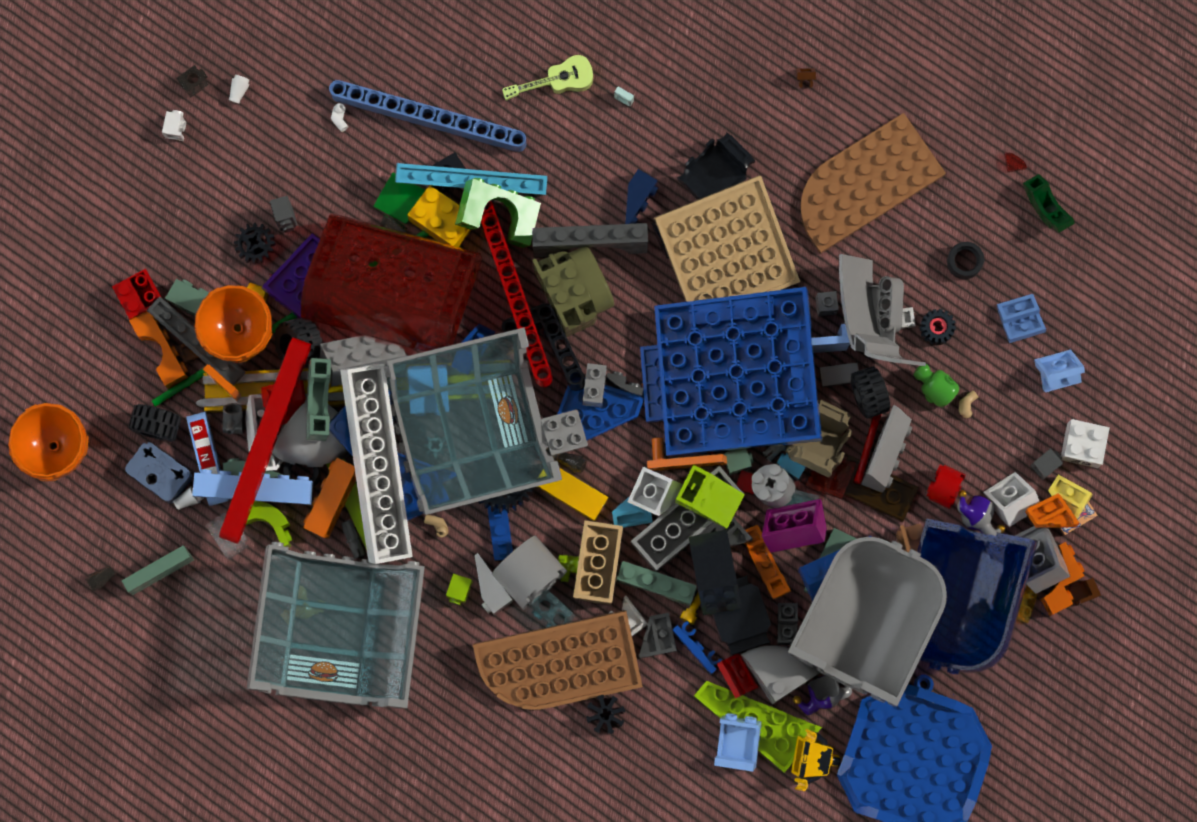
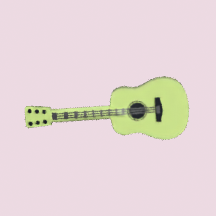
(571, 75)

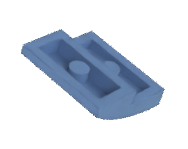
(1021, 318)

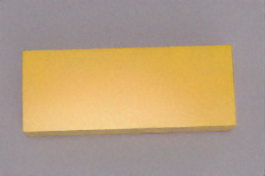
(576, 495)

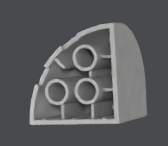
(294, 447)
(777, 670)

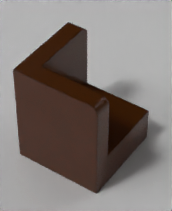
(1084, 591)

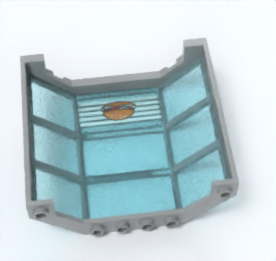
(469, 422)
(335, 628)

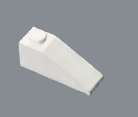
(492, 592)

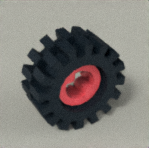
(928, 329)

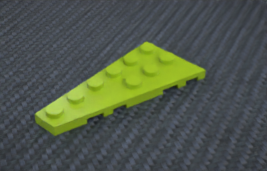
(778, 728)

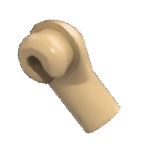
(965, 404)
(438, 523)

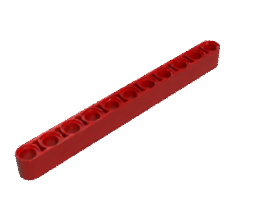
(517, 298)
(265, 440)

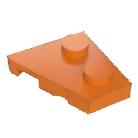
(1052, 513)

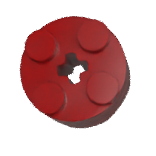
(946, 487)

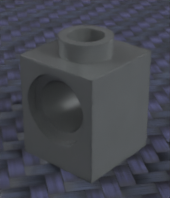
(1047, 463)

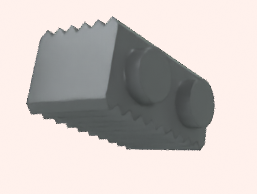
(283, 214)

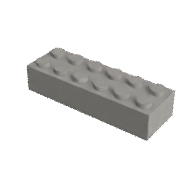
(672, 530)

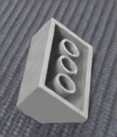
(887, 449)

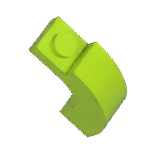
(267, 513)

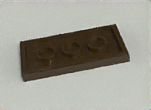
(892, 502)

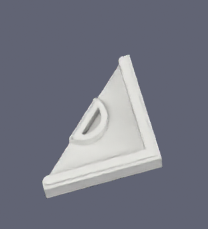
(635, 619)

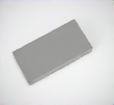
(837, 374)

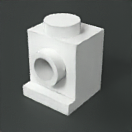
(174, 125)

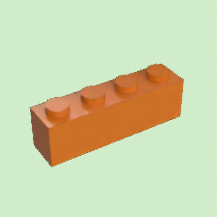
(332, 498)

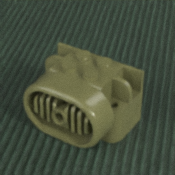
(574, 288)

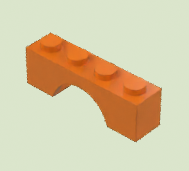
(170, 369)

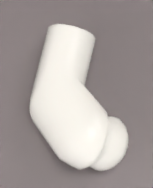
(337, 117)

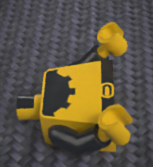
(812, 759)

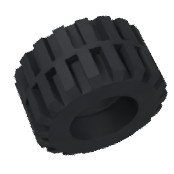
(300, 329)
(870, 392)
(154, 422)

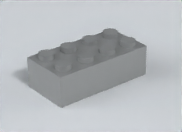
(358, 352)

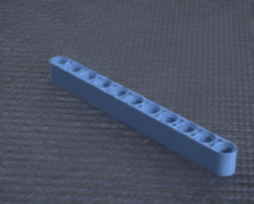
(422, 109)

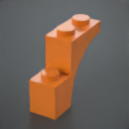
(1059, 597)

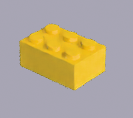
(437, 217)

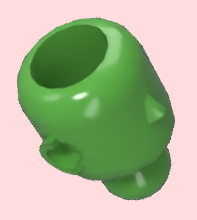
(937, 385)

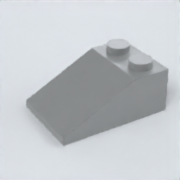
(1048, 564)

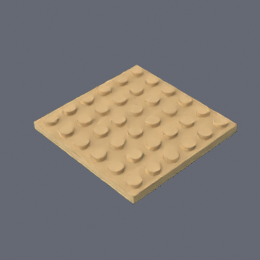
(727, 244)

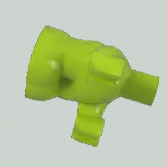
(570, 563)

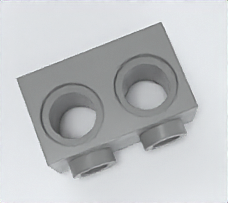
(594, 385)

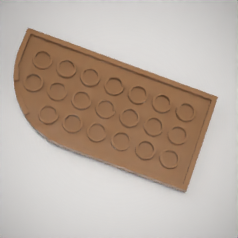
(866, 182)
(561, 662)

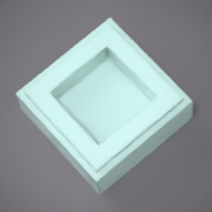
(624, 96)

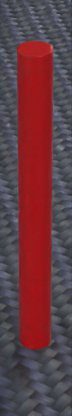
(867, 449)

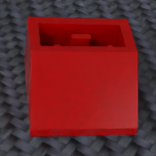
(136, 293)

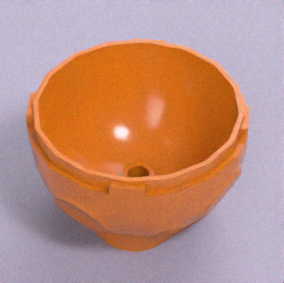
(220, 315)
(37, 431)

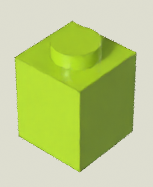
(458, 589)

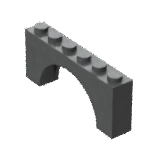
(628, 237)

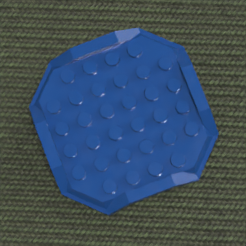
(915, 759)

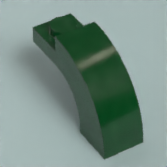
(1045, 204)

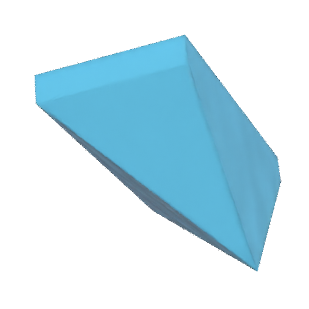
(630, 515)

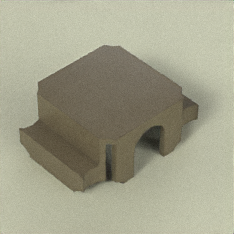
(823, 455)

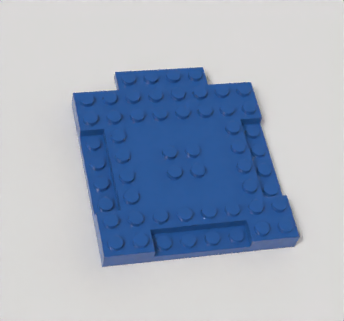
(733, 373)

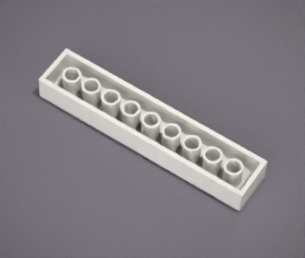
(376, 463)

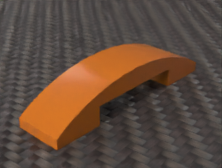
(765, 564)

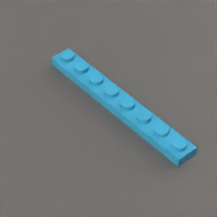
(457, 178)

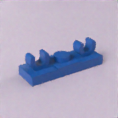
(500, 534)
(696, 648)

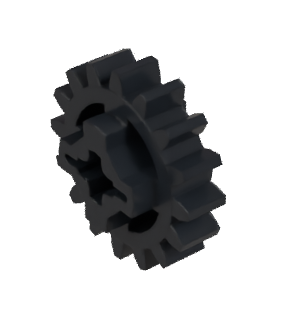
(247, 239)

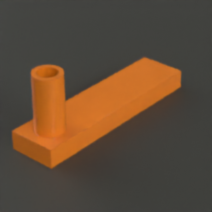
(659, 463)

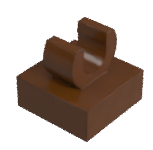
(805, 74)

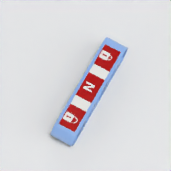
(204, 447)

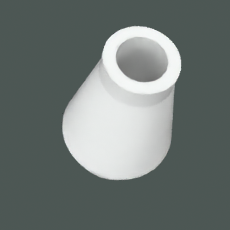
(238, 88)
(187, 499)

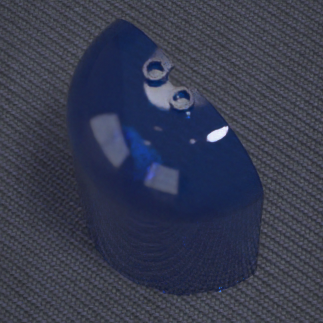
(984, 594)

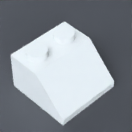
(654, 492)
(1011, 498)

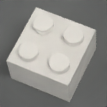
(1084, 443)

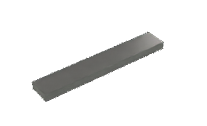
(186, 334)

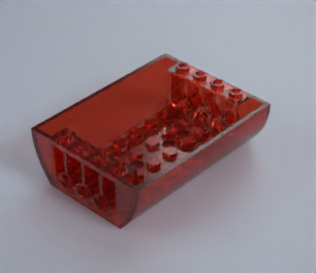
(381, 298)

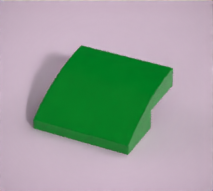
(398, 198)

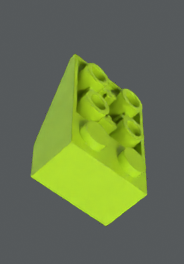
(709, 497)

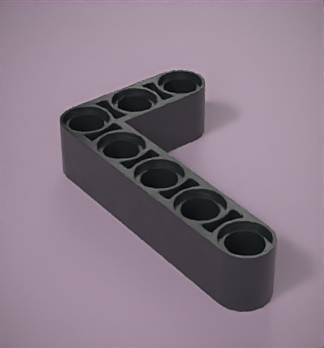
(554, 340)

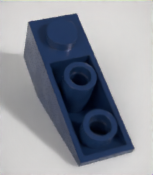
(639, 191)

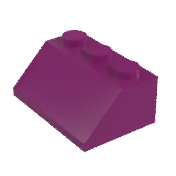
(794, 526)

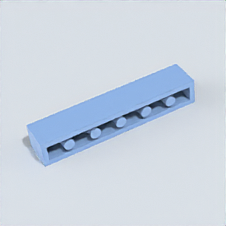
(271, 489)

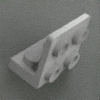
(564, 433)

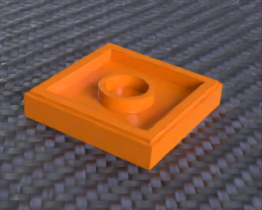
(222, 382)

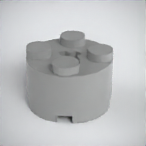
(763, 485)

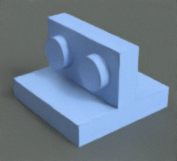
(1059, 370)

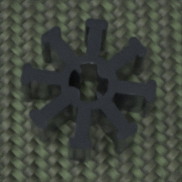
(600, 711)

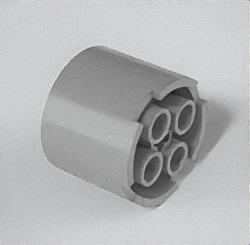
(529, 572)

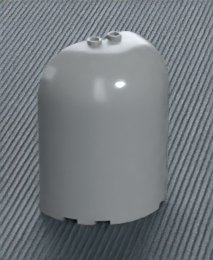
(872, 618)

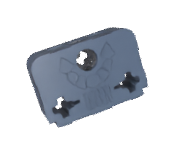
(144, 468)

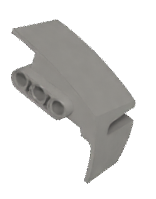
(871, 310)

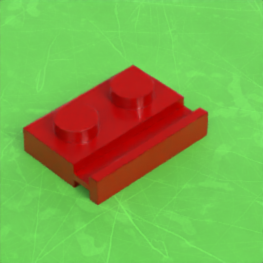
(737, 675)

